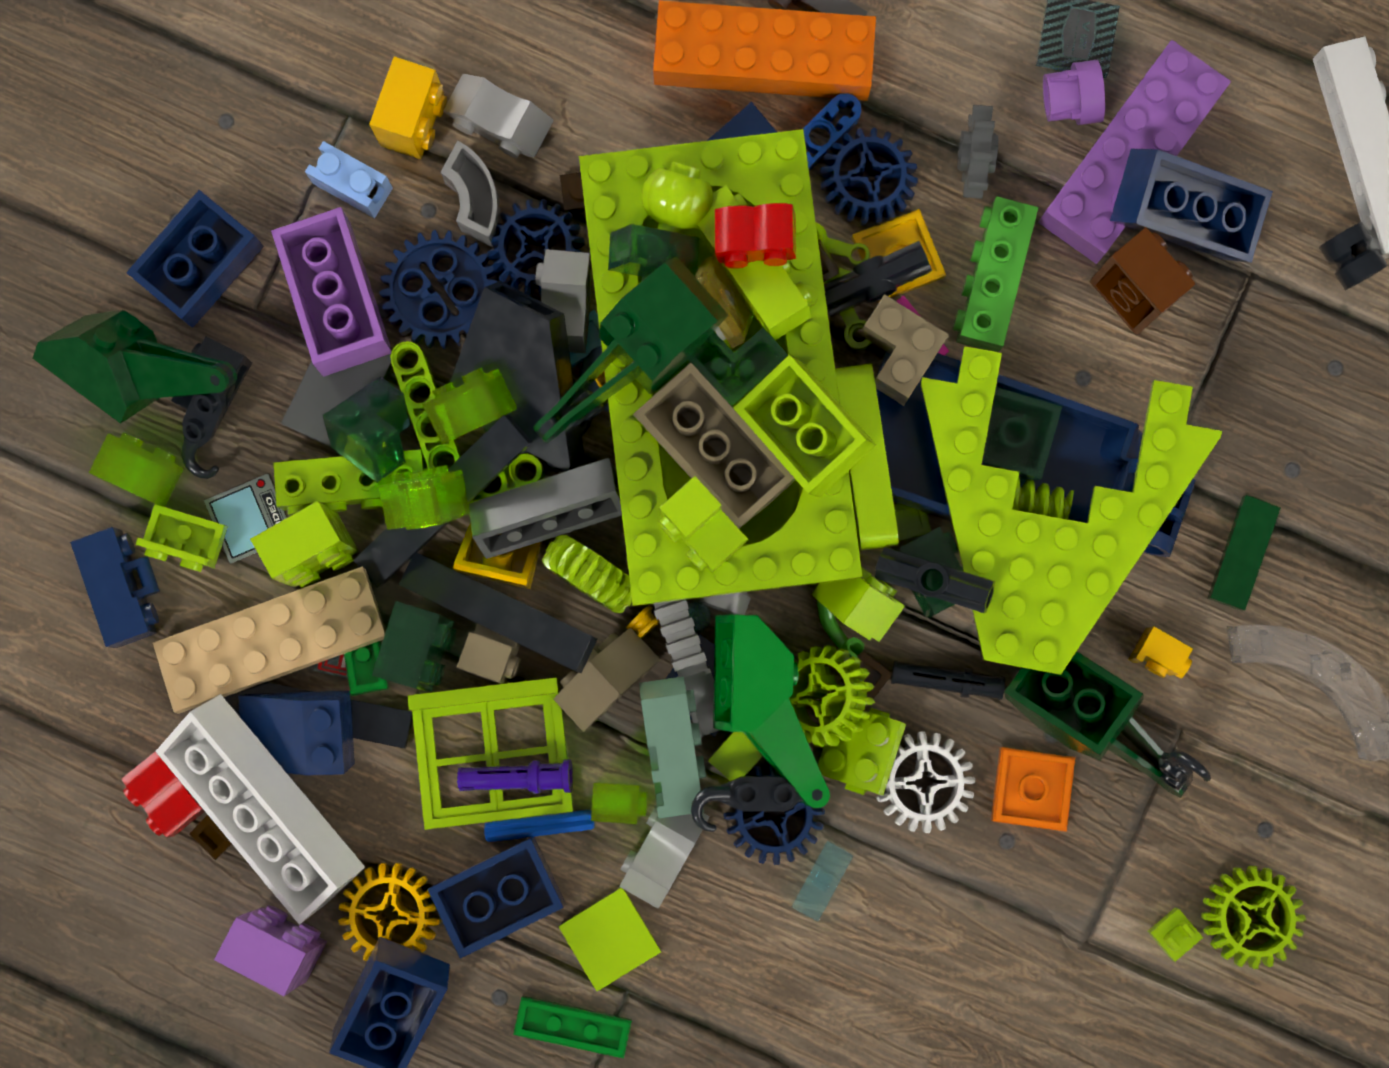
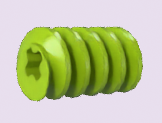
(1041, 501)

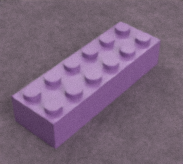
(1156, 116)

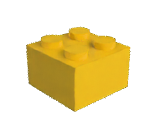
(408, 108)

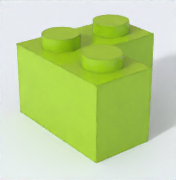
(701, 525)
(861, 603)

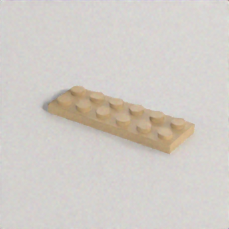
(270, 640)

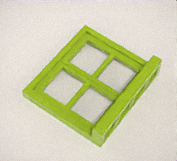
(486, 700)

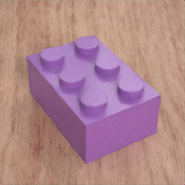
(271, 949)

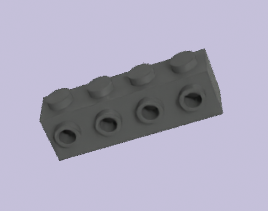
(549, 505)

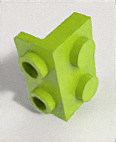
(184, 537)

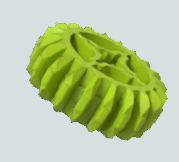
(589, 573)
(833, 722)
(1263, 907)

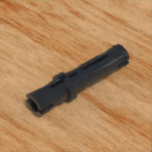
(991, 685)

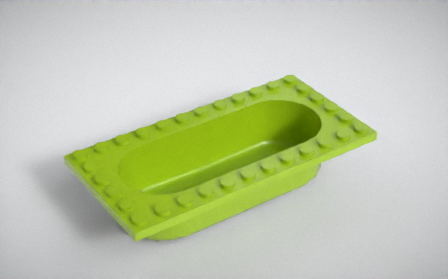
(797, 535)

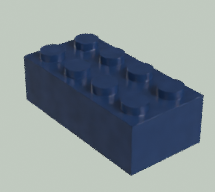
(1191, 205)

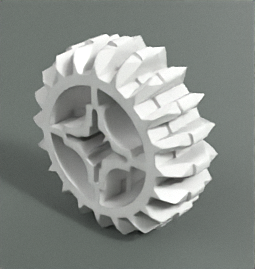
(926, 799)

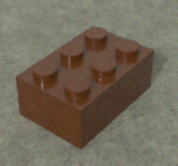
(1142, 280)

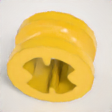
(643, 622)

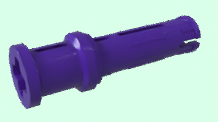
(531, 777)

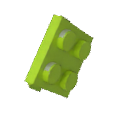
(868, 757)

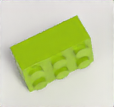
(804, 426)
(305, 546)

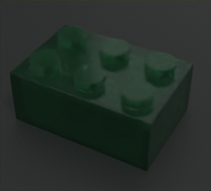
(414, 647)

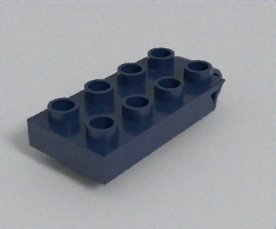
(1085, 453)

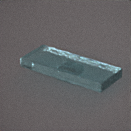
(822, 881)

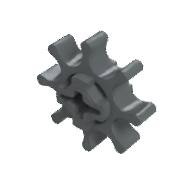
(977, 151)

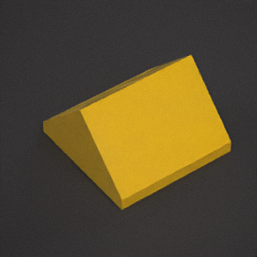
(510, 568)

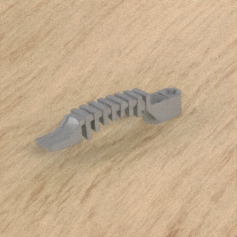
(688, 658)

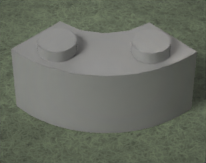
(497, 116)
(476, 191)
(567, 288)
(660, 857)

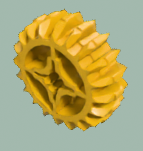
(393, 895)

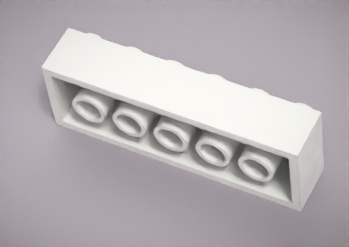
(259, 808)

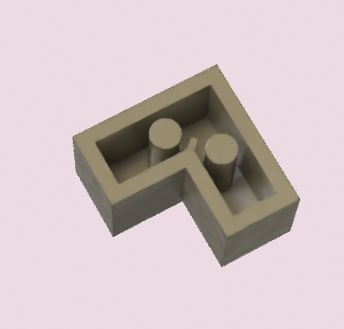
(909, 341)
(490, 655)
(605, 677)

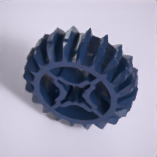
(882, 172)
(525, 258)
(785, 844)

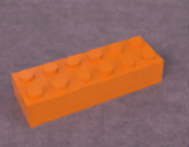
(763, 50)

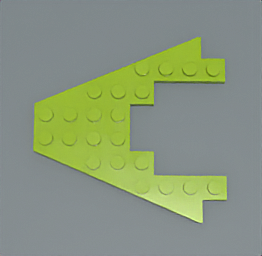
(1047, 569)

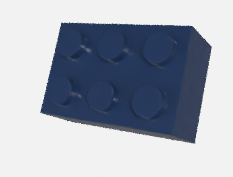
(195, 258)
(497, 897)
(390, 1007)

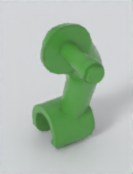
(831, 627)

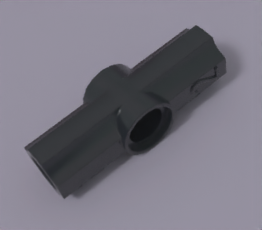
(875, 278)
(957, 586)

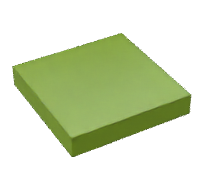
(609, 939)

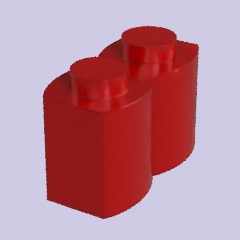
(755, 234)
(162, 796)

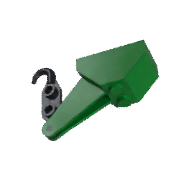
(752, 697)

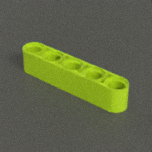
(870, 476)

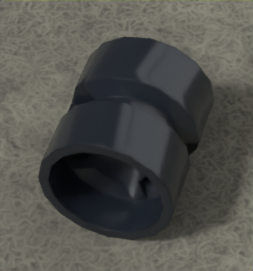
(1357, 242)

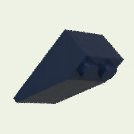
(303, 729)

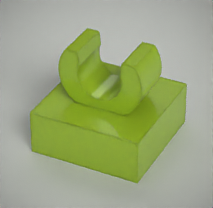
(1175, 934)

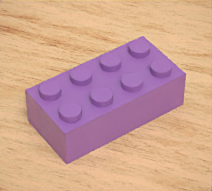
(331, 292)

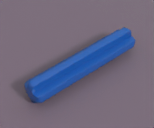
(538, 826)

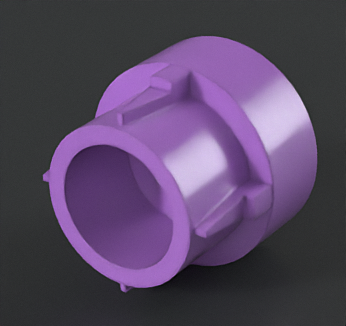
(1075, 93)

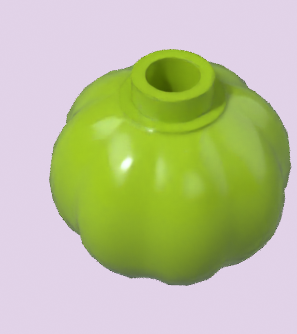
(676, 197)

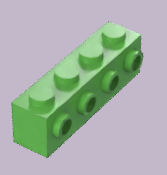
(996, 274)

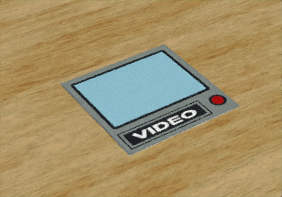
(247, 513)

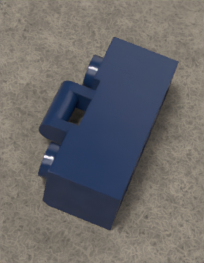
(112, 589)

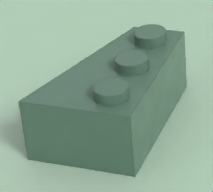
(672, 744)

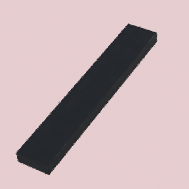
(479, 468)
(498, 612)
(369, 720)

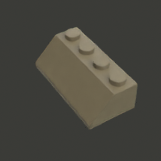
(714, 445)

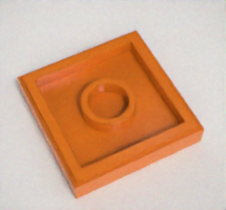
(1033, 789)

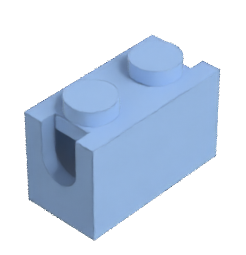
(349, 180)

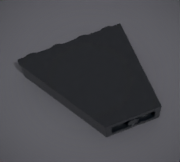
(534, 359)

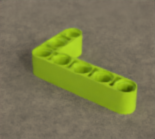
(432, 448)

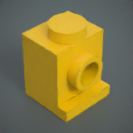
(1162, 653)

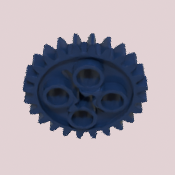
(412, 307)

